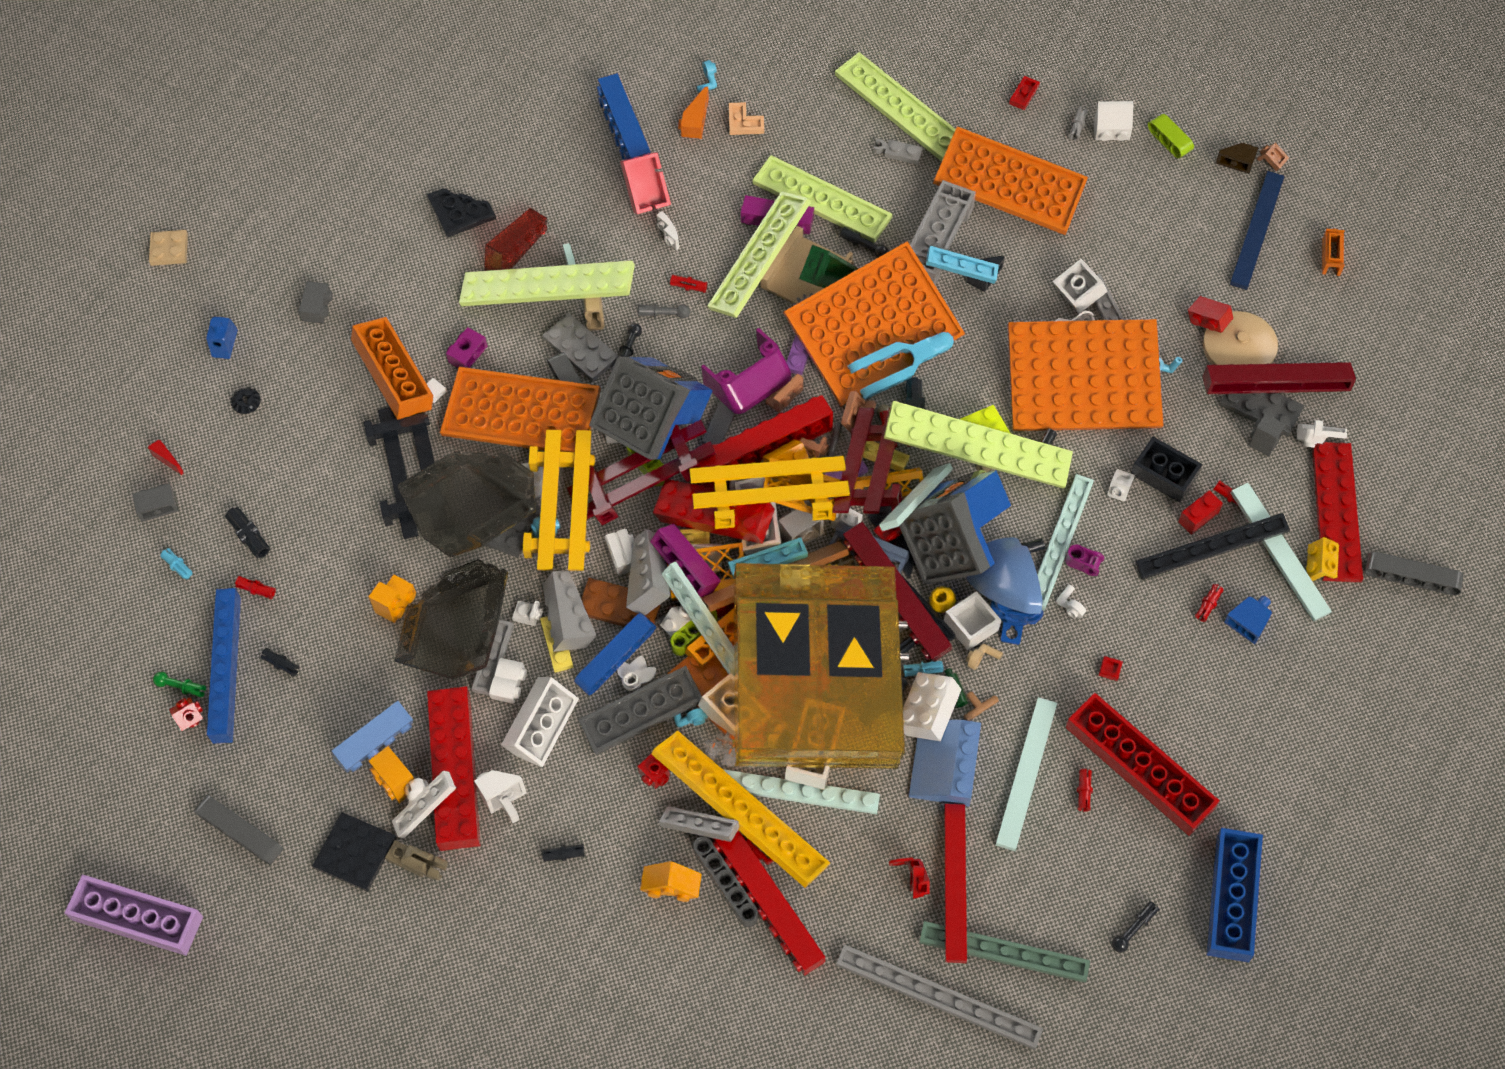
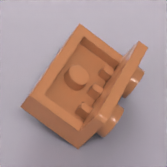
(783, 396)
(852, 407)

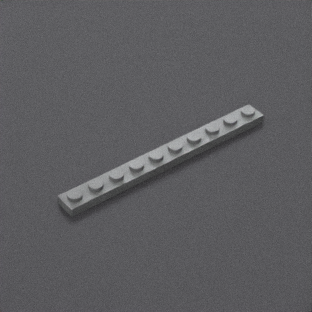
(939, 997)

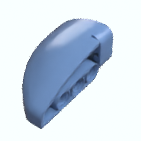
(1012, 577)

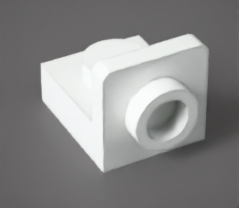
(1120, 485)
(850, 519)
(527, 613)

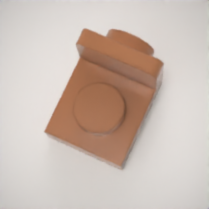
(1273, 155)
(815, 450)

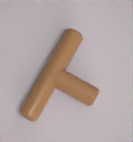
(979, 707)

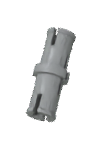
(1078, 123)

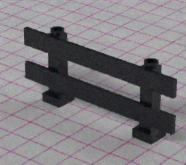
(389, 429)

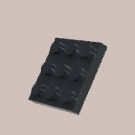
(354, 851)

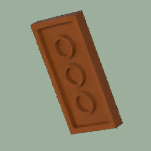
(608, 603)

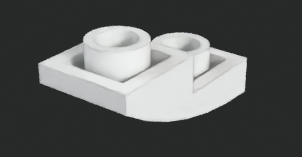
(669, 230)

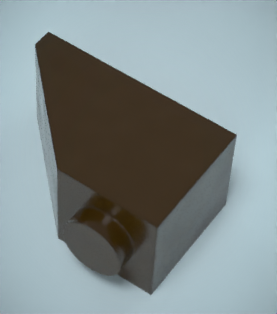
(1238, 157)

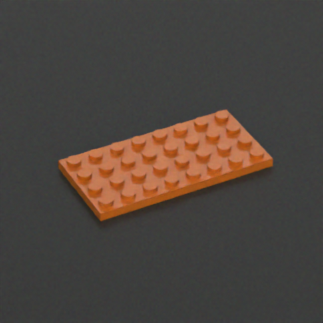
(1012, 180)
(517, 409)

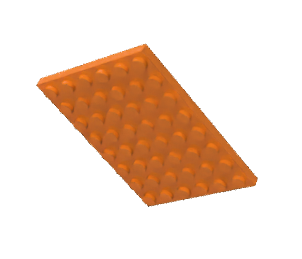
(867, 312)
(1085, 375)

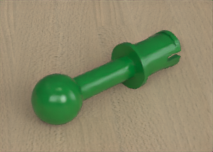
(161, 679)

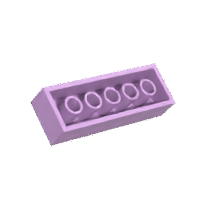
(134, 915)

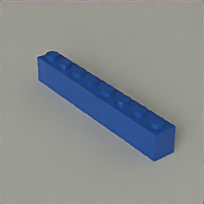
(224, 666)

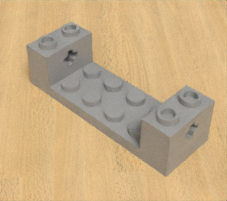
(942, 222)

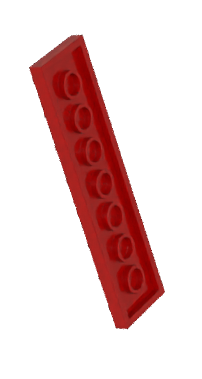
(1338, 506)

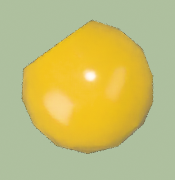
(942, 599)

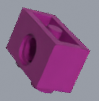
(466, 358)

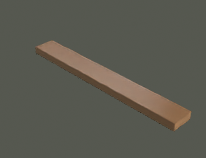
(819, 557)

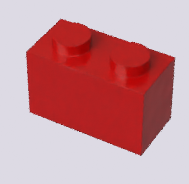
(1210, 314)
(1200, 512)

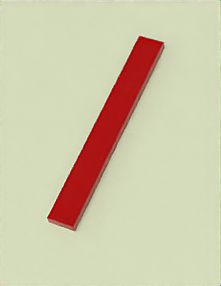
(955, 884)

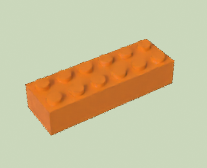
(392, 368)

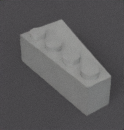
(646, 583)
(567, 613)

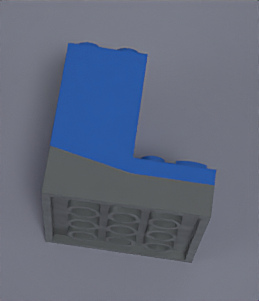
(646, 403)
(947, 525)

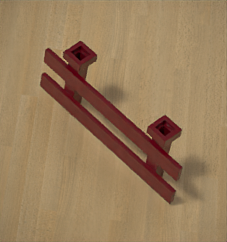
(876, 495)
(603, 503)

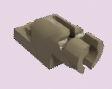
(416, 860)

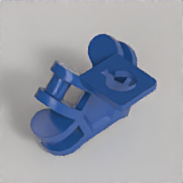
(1013, 618)

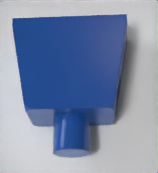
(221, 332)
(1250, 617)

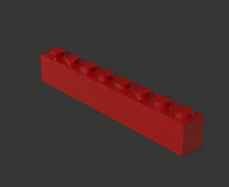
(771, 904)

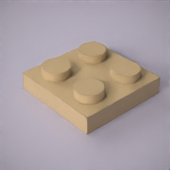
(168, 247)

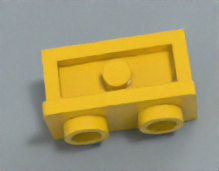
(1322, 559)

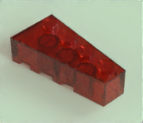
(514, 241)

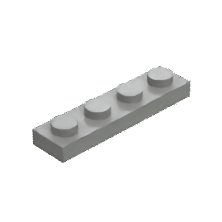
(485, 676)
(699, 823)

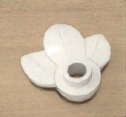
(636, 671)

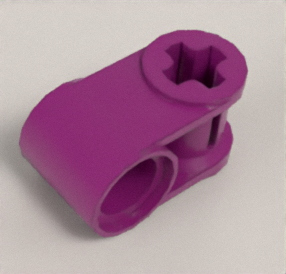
(1085, 559)

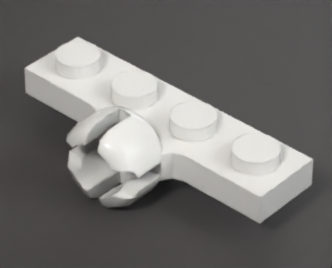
(422, 801)

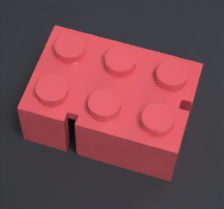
(644, 183)

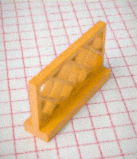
(799, 479)
(724, 582)

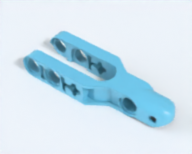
(921, 352)

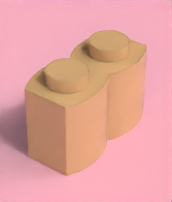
(594, 313)

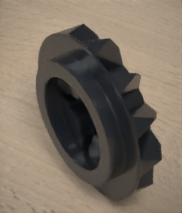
(252, 397)

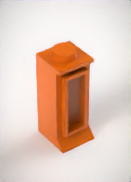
(1333, 235)

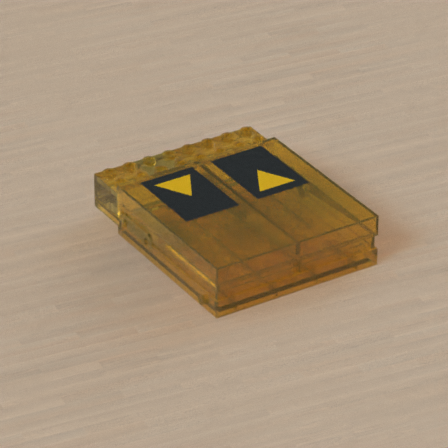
(817, 667)

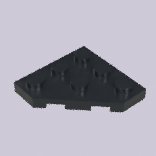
(459, 211)

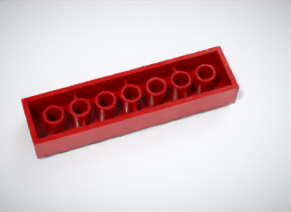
(802, 421)
(454, 752)
(1142, 764)

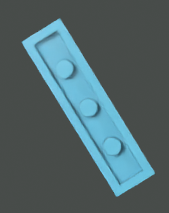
(962, 264)
(779, 554)

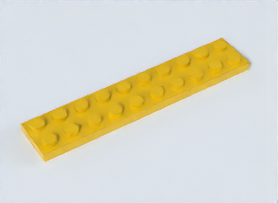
(736, 803)

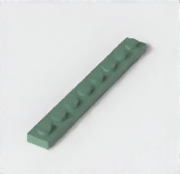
(1012, 953)

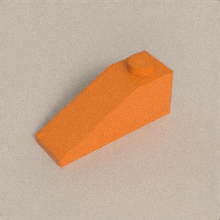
(694, 116)

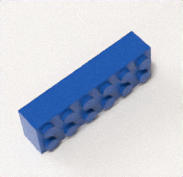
(621, 117)
(1234, 895)

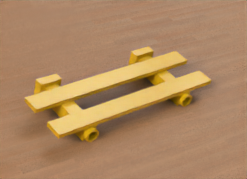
(551, 460)
(816, 490)

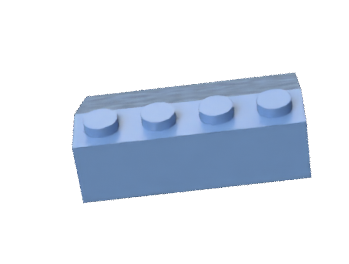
(372, 737)
(946, 767)

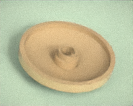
(1243, 341)

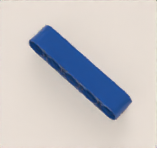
(615, 654)

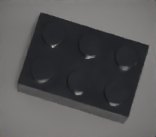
(1166, 469)

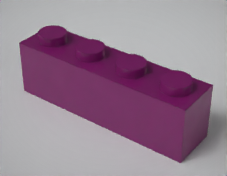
(756, 208)
(676, 548)

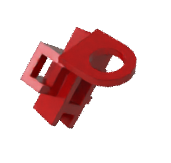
(918, 876)

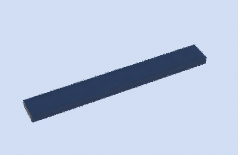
(1257, 230)

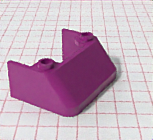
(754, 383)

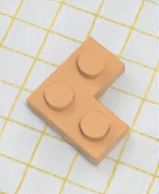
(743, 124)

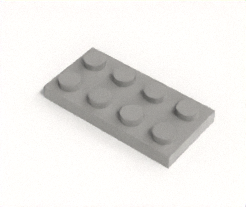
(581, 347)

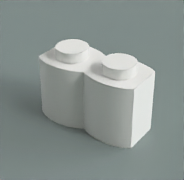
(507, 681)

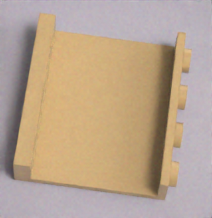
(785, 270)

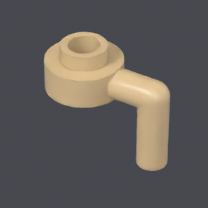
(974, 658)

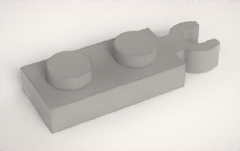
(899, 151)

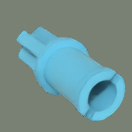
(176, 564)
(929, 668)

